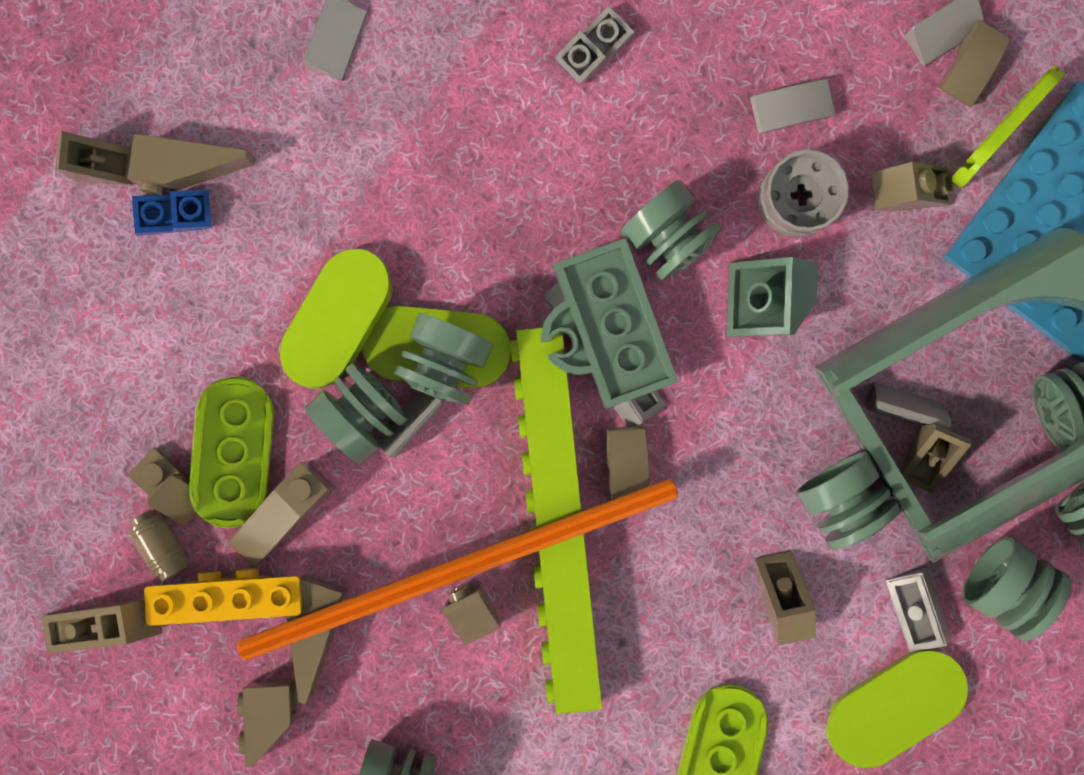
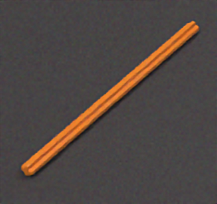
(457, 569)

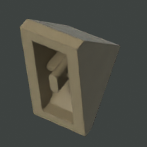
(92, 160)
(932, 456)

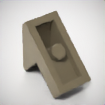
(165, 485)

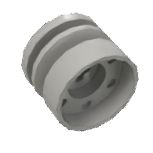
(817, 178)

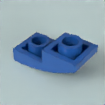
(171, 213)

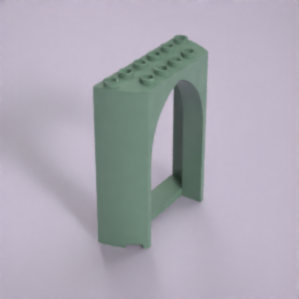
(1038, 272)

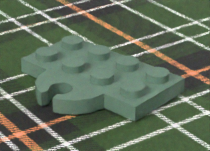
(609, 325)

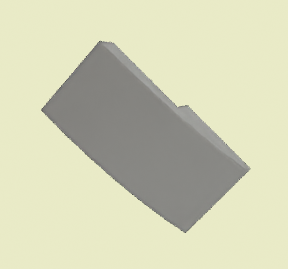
(595, 45)
(792, 106)

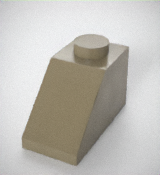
(786, 598)

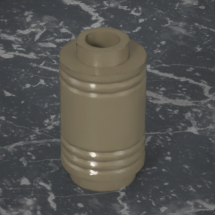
(158, 544)

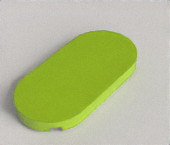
(1008, 125)
(336, 318)
(393, 337)
(231, 451)
(896, 708)
(725, 733)

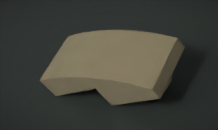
(975, 63)
(627, 460)

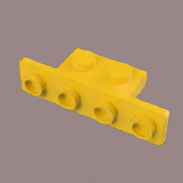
(223, 598)

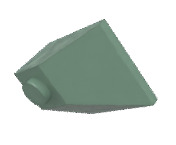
(770, 296)

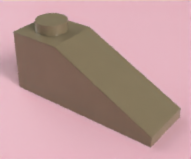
(177, 164)
(281, 513)
(98, 626)
(310, 653)

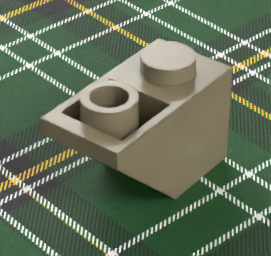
(911, 187)
(471, 612)
(267, 712)

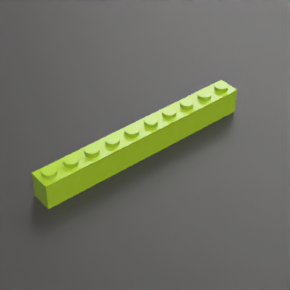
(554, 497)

